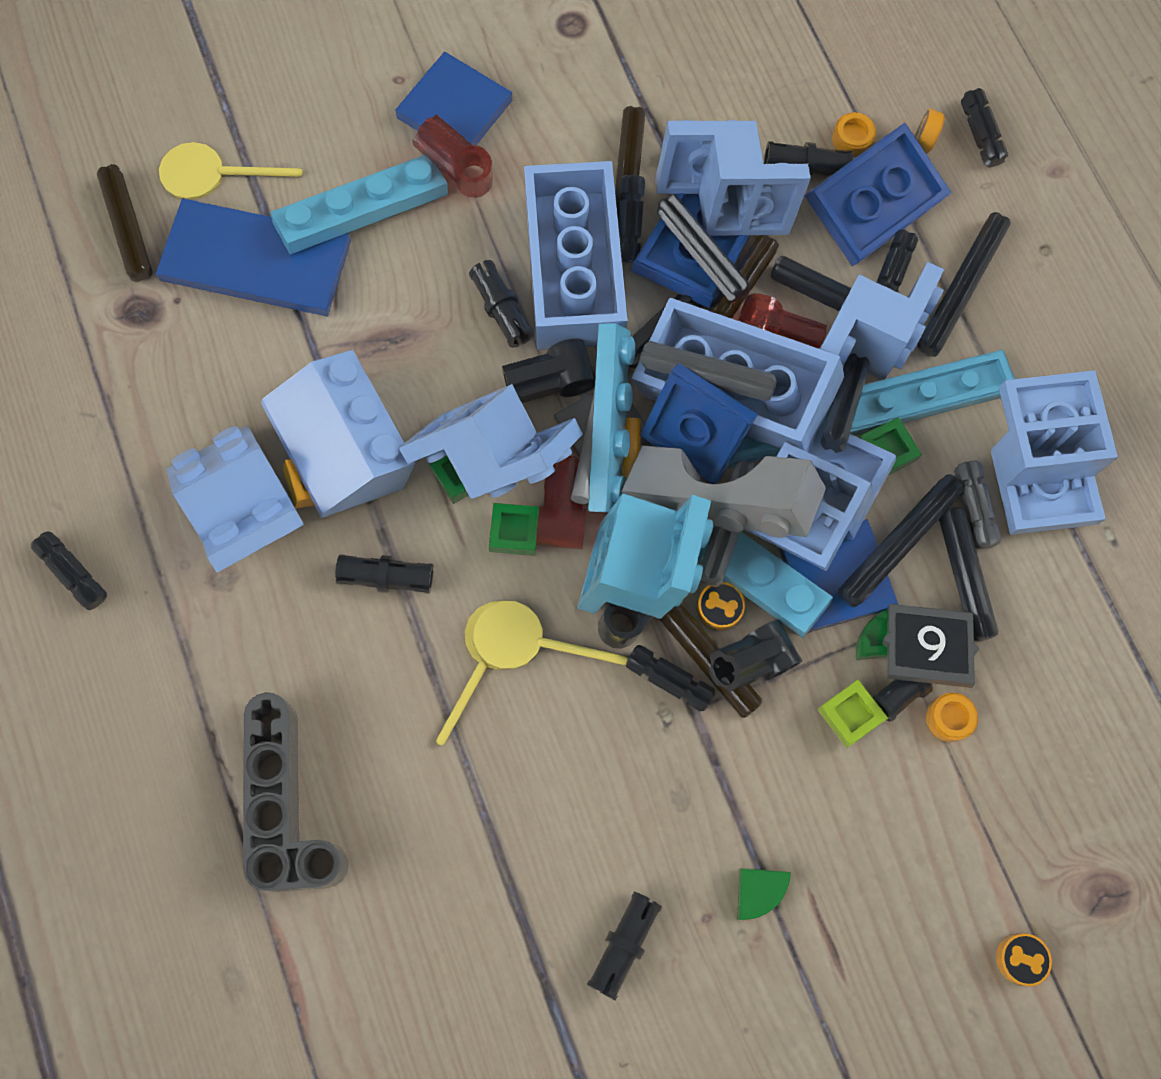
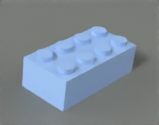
(574, 251)
(804, 374)

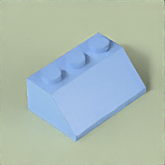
(338, 434)

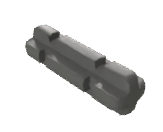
(977, 504)

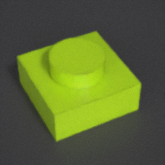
(852, 713)

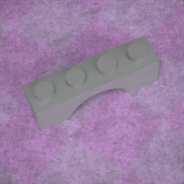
(772, 498)

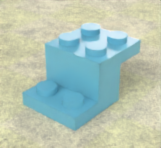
(646, 556)

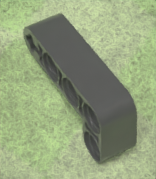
(280, 790)

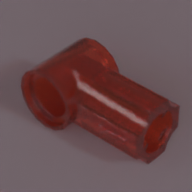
(453, 155)
(768, 314)
(560, 519)

